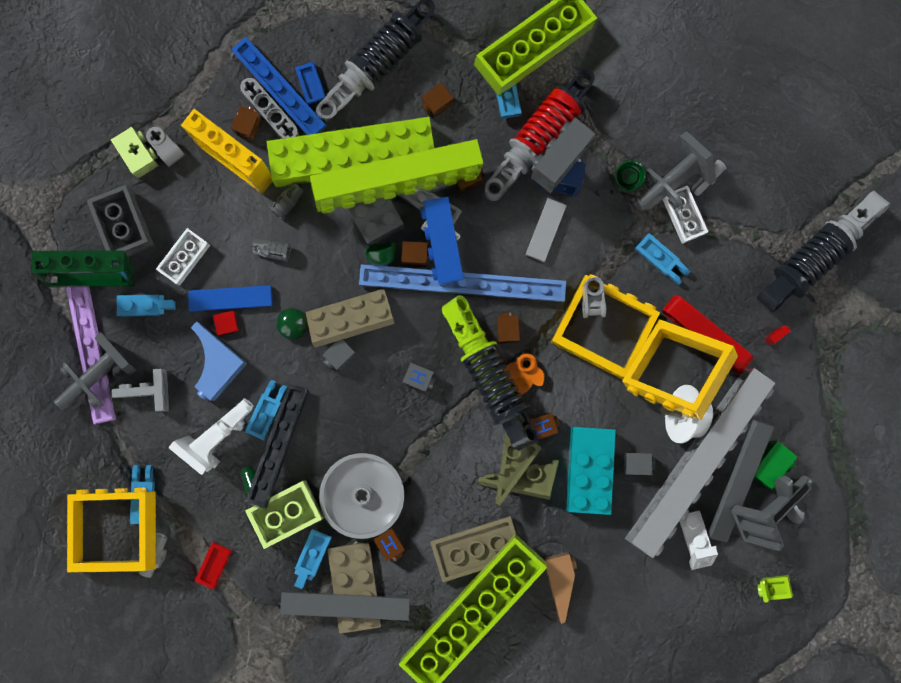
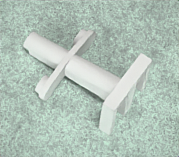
(199, 451)

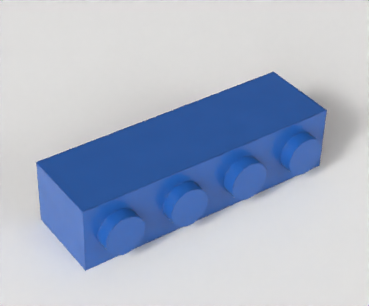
(442, 239)

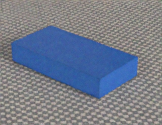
(310, 83)

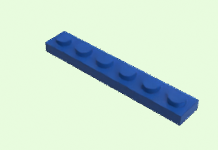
(278, 87)

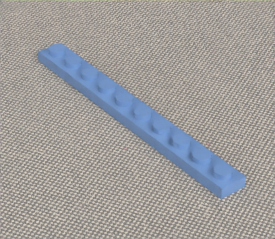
(471, 285)

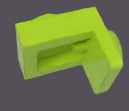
(775, 588)

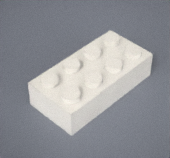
(687, 219)
(183, 257)

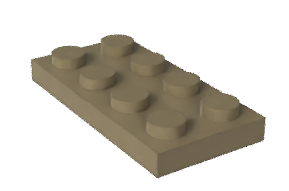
(349, 318)
(471, 548)
(353, 575)

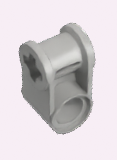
(165, 147)
(593, 300)

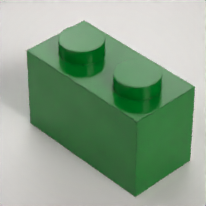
(774, 464)

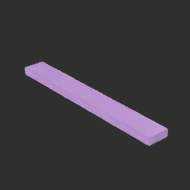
(89, 349)

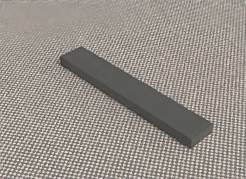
(740, 480)
(345, 605)

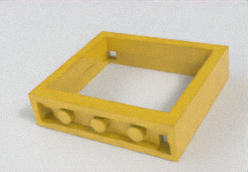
(227, 151)
(725, 352)
(591, 357)
(147, 531)

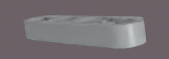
(268, 111)

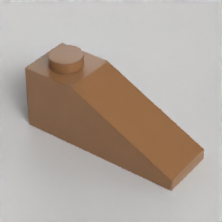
(561, 578)

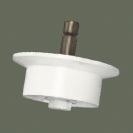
(681, 428)

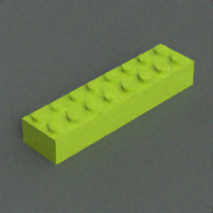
(307, 155)
(396, 176)
(473, 612)

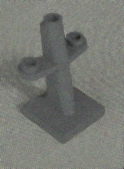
(696, 161)
(82, 384)
(760, 526)

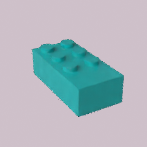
(590, 470)

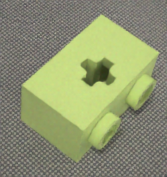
(139, 163)

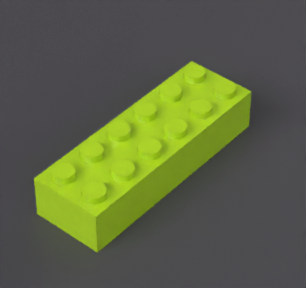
(533, 42)

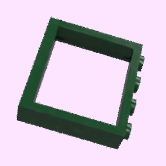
(83, 268)

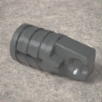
(286, 201)
(272, 249)

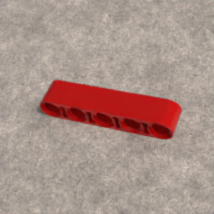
(688, 317)

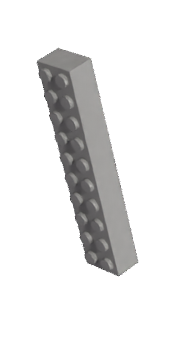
(699, 462)

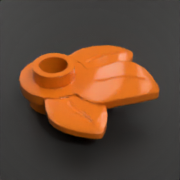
(524, 376)

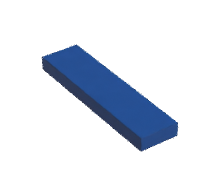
(230, 298)

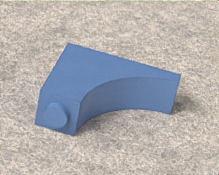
(220, 365)

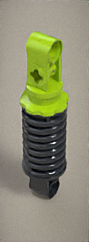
(489, 375)

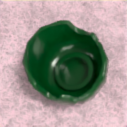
(630, 175)
(381, 254)
(292, 323)

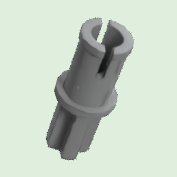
(700, 185)

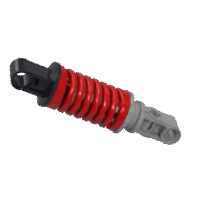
(540, 129)

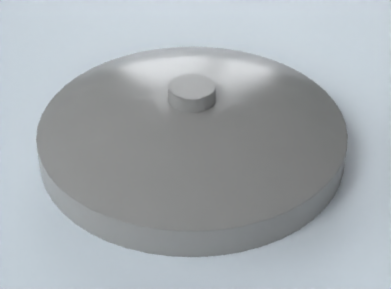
(361, 495)

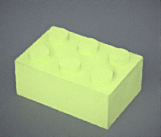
(285, 514)

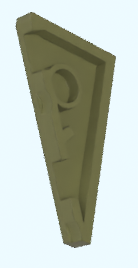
(513, 466)
(535, 481)

